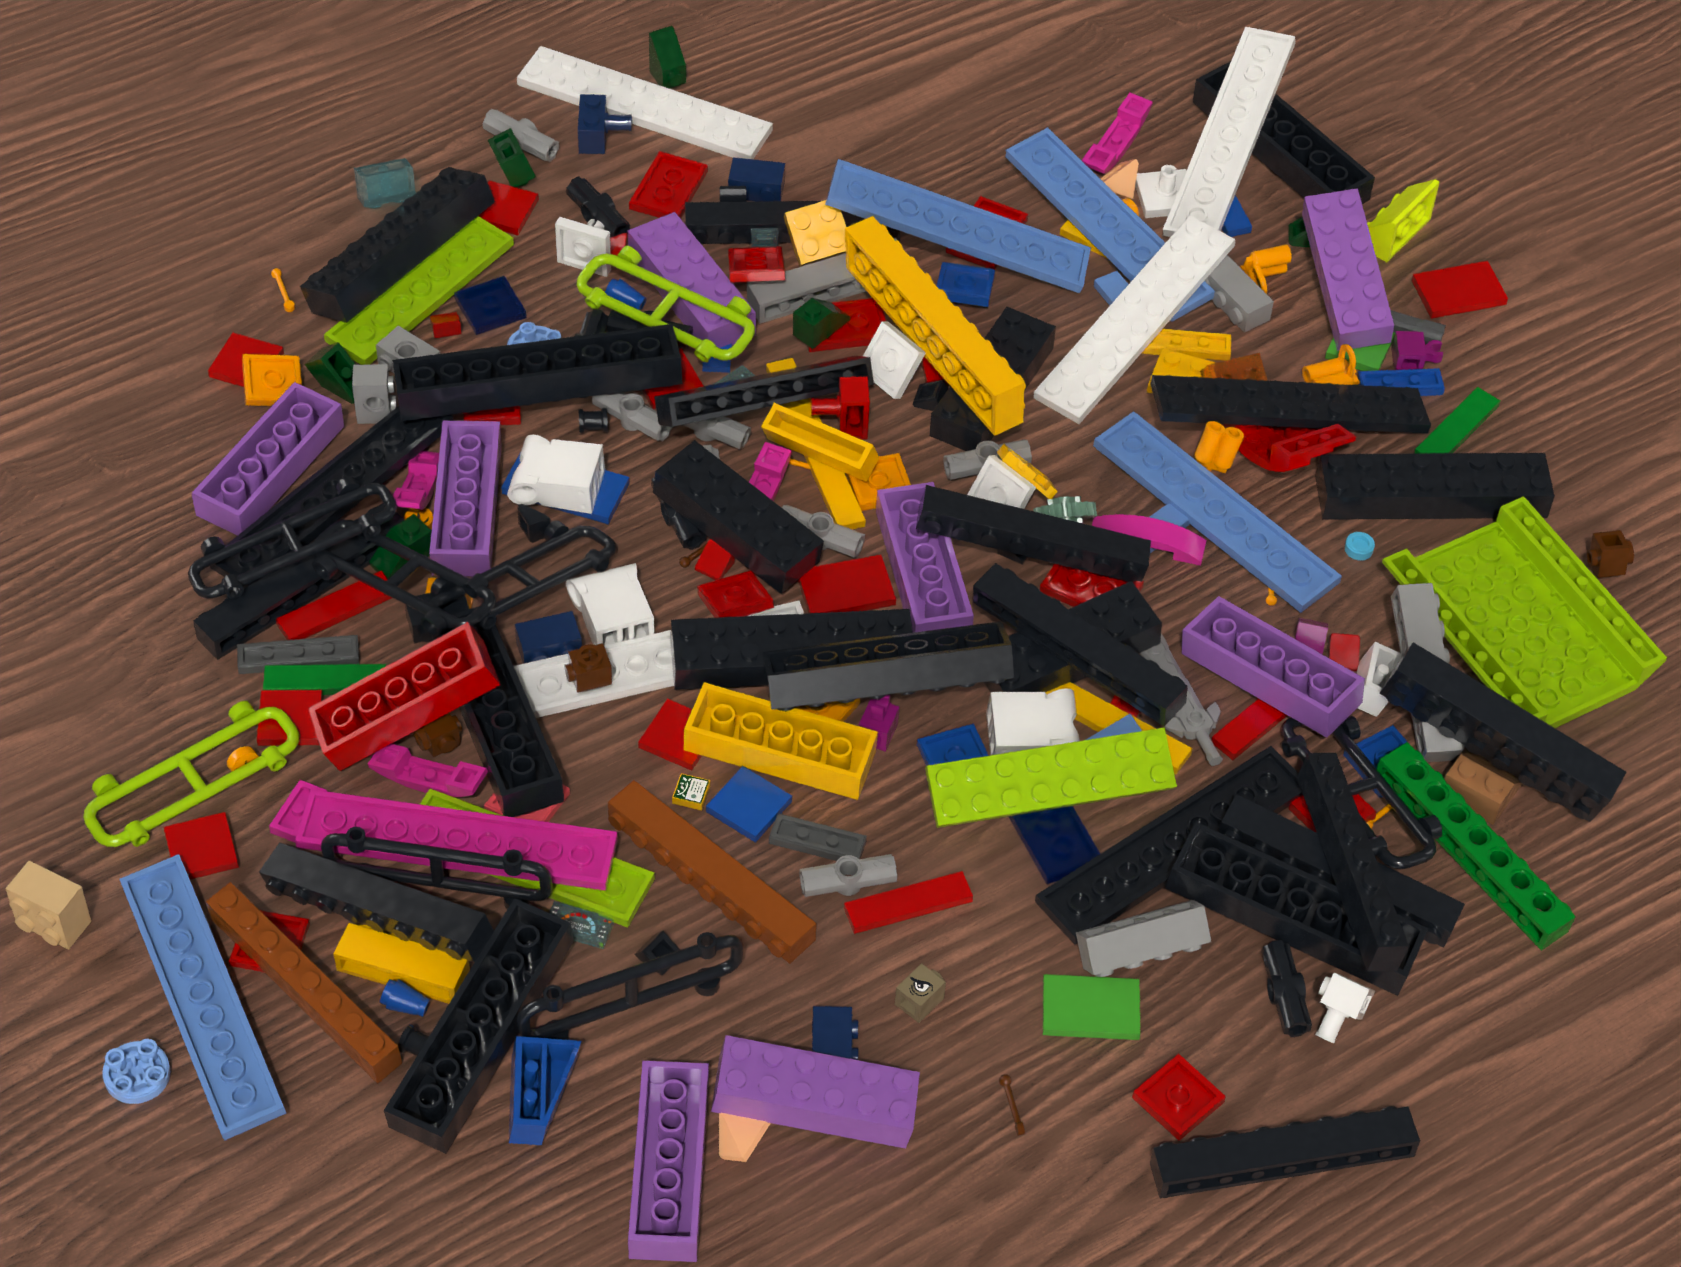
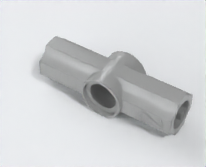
(525, 133)
(633, 413)
(722, 429)
(972, 461)
(834, 535)
(832, 877)

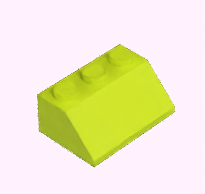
(1402, 218)

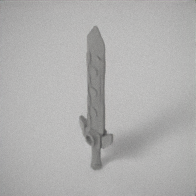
(1192, 718)

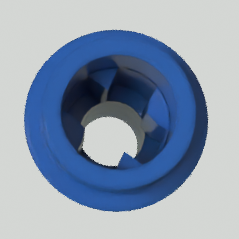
(625, 293)
(404, 999)

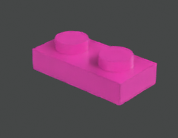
(289, 816)

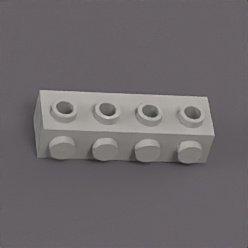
(1143, 938)

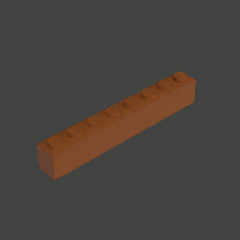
(711, 872)
(304, 983)

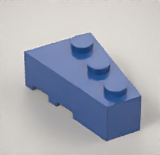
(537, 1083)

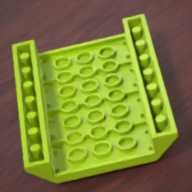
(1532, 617)

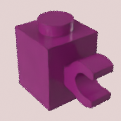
(1411, 352)
(881, 717)

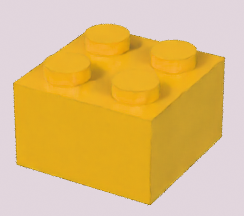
(816, 232)

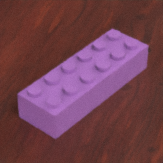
(677, 255)
(1347, 269)
(268, 459)
(466, 496)
(922, 563)
(1273, 666)
(816, 1091)
(669, 1161)

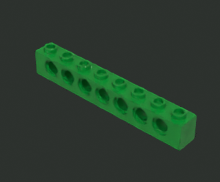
(1478, 860)

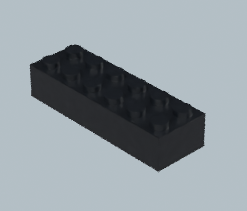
(1025, 346)
(738, 516)
(1119, 612)

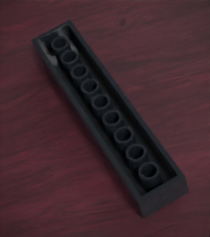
(537, 372)

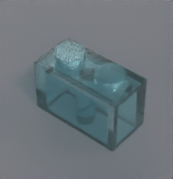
(384, 183)

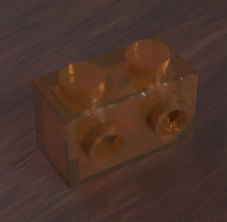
(1239, 368)

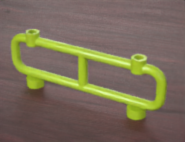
(628, 262)
(243, 718)

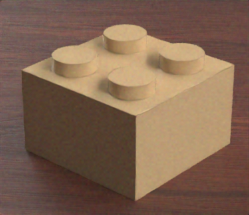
(48, 905)

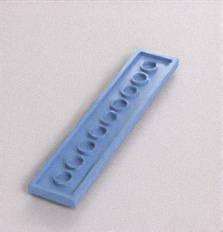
(1092, 207)
(958, 226)
(1218, 512)
(202, 997)

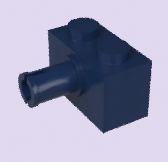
(595, 123)

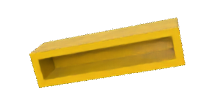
(820, 442)
(386, 957)

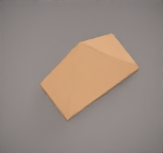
(1122, 178)
(739, 1136)

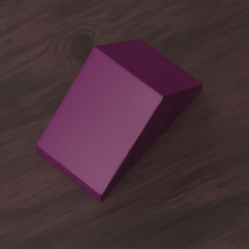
(1312, 634)

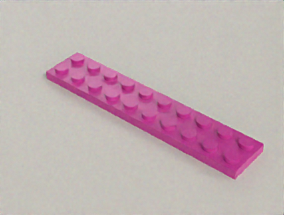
(569, 852)

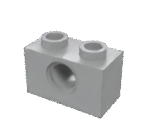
(401, 345)
(373, 392)

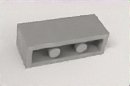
(1239, 296)

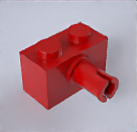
(849, 406)

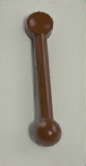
(685, 561)
(1005, 1081)

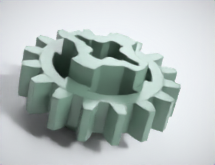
(1069, 508)

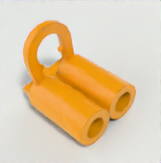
(1267, 263)
(1333, 370)
(1218, 446)

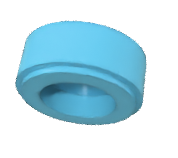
(1359, 546)

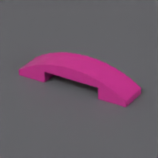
(1119, 135)
(770, 469)
(419, 482)
(1163, 535)
(422, 774)

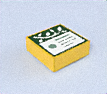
(691, 792)

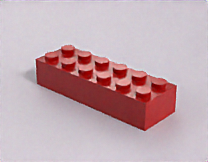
(403, 696)

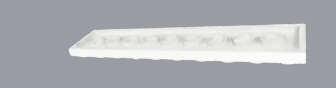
(649, 103)
(1231, 129)
(1134, 319)
(636, 666)

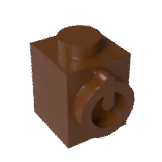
(1610, 554)
(589, 667)
(440, 735)

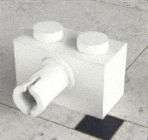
(1376, 668)
(1342, 999)

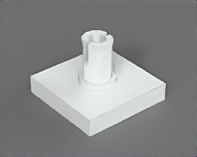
(1159, 190)
(581, 243)
(893, 359)
(1001, 484)

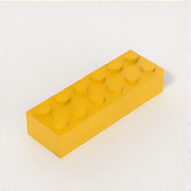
(780, 743)

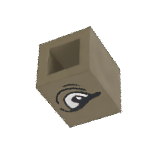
(920, 992)

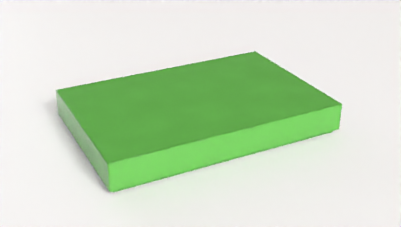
(1091, 1007)

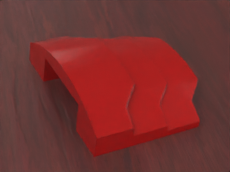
(1289, 447)

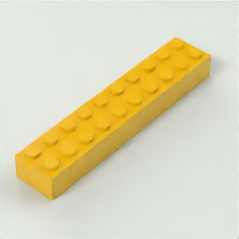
(935, 325)

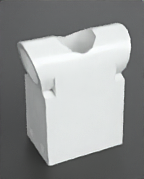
(558, 474)
(612, 605)
(1030, 720)

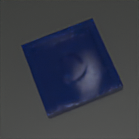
(490, 305)

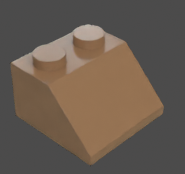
(1482, 785)

